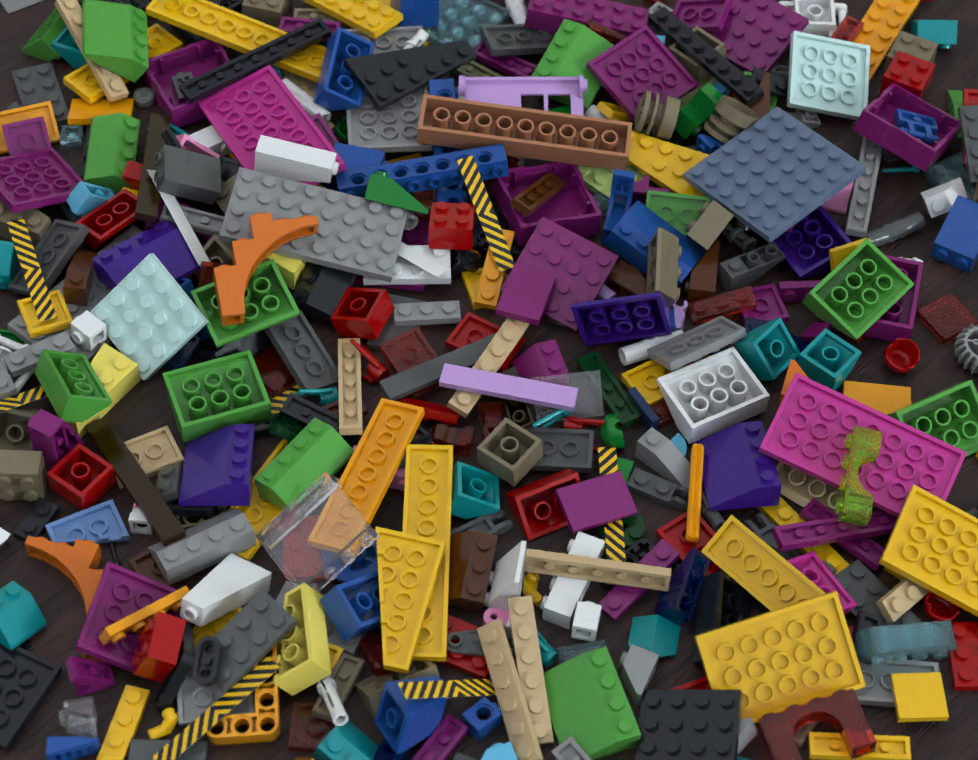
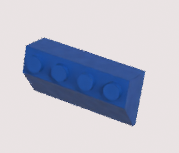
(336, 85)

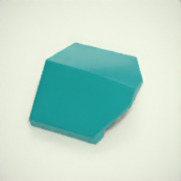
(655, 635)

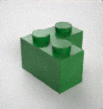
(697, 111)

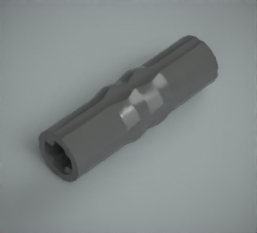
(896, 229)

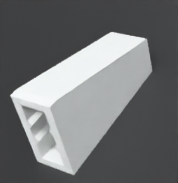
(294, 160)
(224, 590)

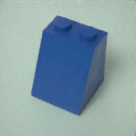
(417, 12)
(355, 158)
(958, 236)
(407, 720)

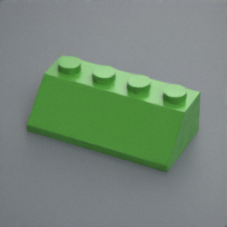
(40, 43)
(110, 147)
(71, 385)
(302, 462)

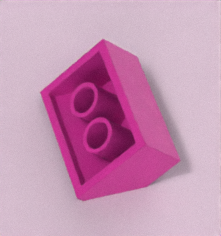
(819, 574)

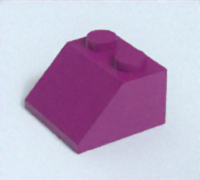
(541, 360)

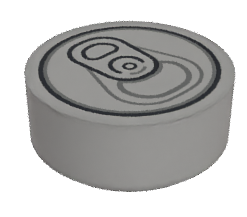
(144, 97)

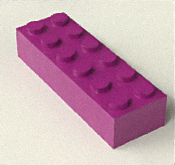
(549, 14)

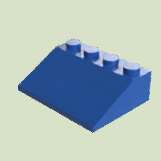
(634, 231)

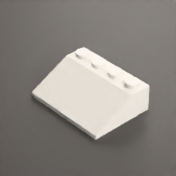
(712, 394)

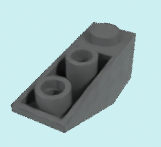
(748, 267)

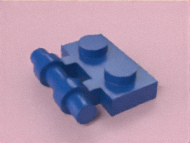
(917, 125)

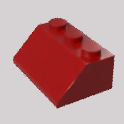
(109, 219)
(537, 506)

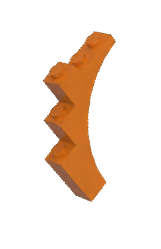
(247, 254)
(76, 562)

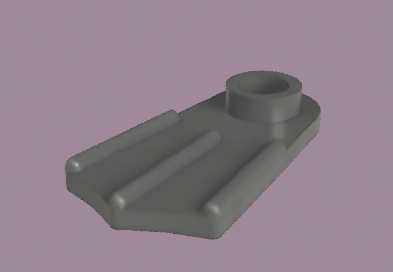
(468, 643)

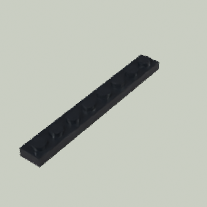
(706, 56)
(255, 60)

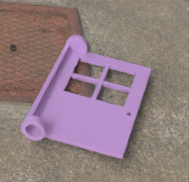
(510, 89)

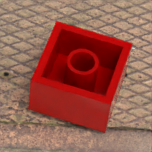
(909, 73)
(451, 226)
(362, 313)
(81, 477)
(158, 646)

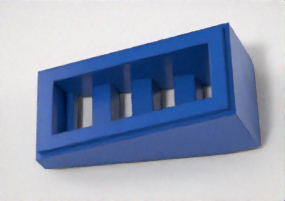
(71, 747)

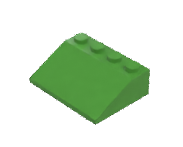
(115, 37)
(568, 56)
(858, 291)
(265, 301)
(217, 395)
(946, 415)
(591, 705)

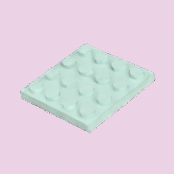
(828, 75)
(149, 316)

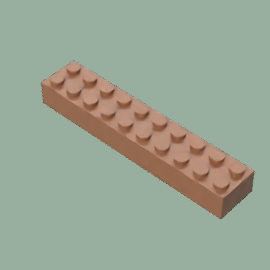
(525, 132)

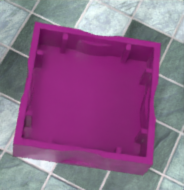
(194, 58)
(879, 126)
(571, 208)

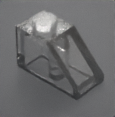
(80, 717)

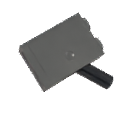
(186, 172)

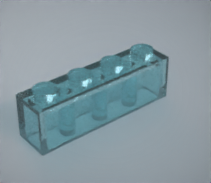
(906, 641)

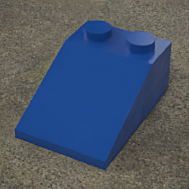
(354, 606)

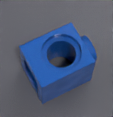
(481, 728)

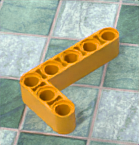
(254, 720)

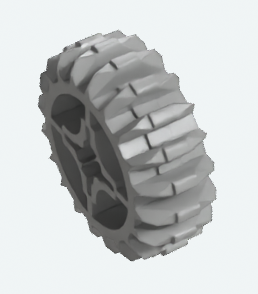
(967, 348)

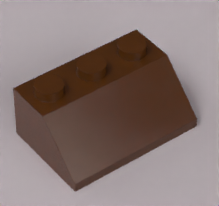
(470, 568)

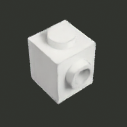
(88, 330)
(586, 621)

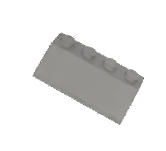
(204, 545)

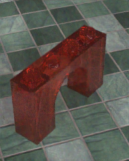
(838, 710)

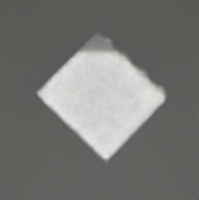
(317, 535)

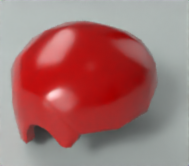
(902, 355)
(939, 608)

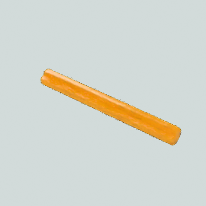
(695, 493)

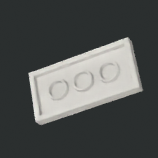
(408, 273)

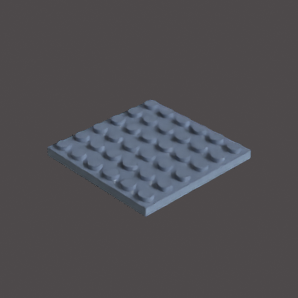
(774, 173)

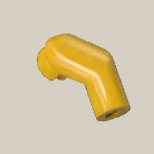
(530, 586)
(166, 726)

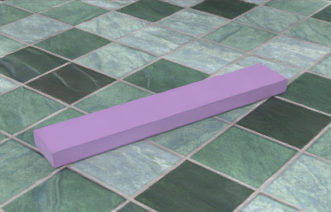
(508, 387)

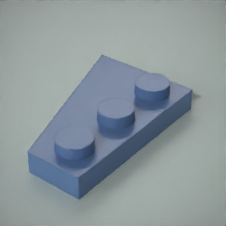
(97, 523)

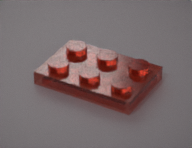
(407, 352)

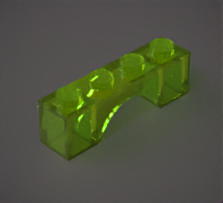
(855, 502)

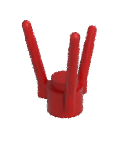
(375, 368)
(579, 423)

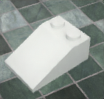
(507, 578)

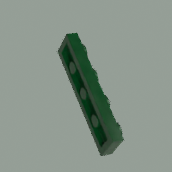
(612, 393)

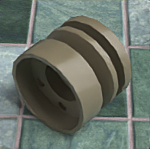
(658, 115)
(733, 118)

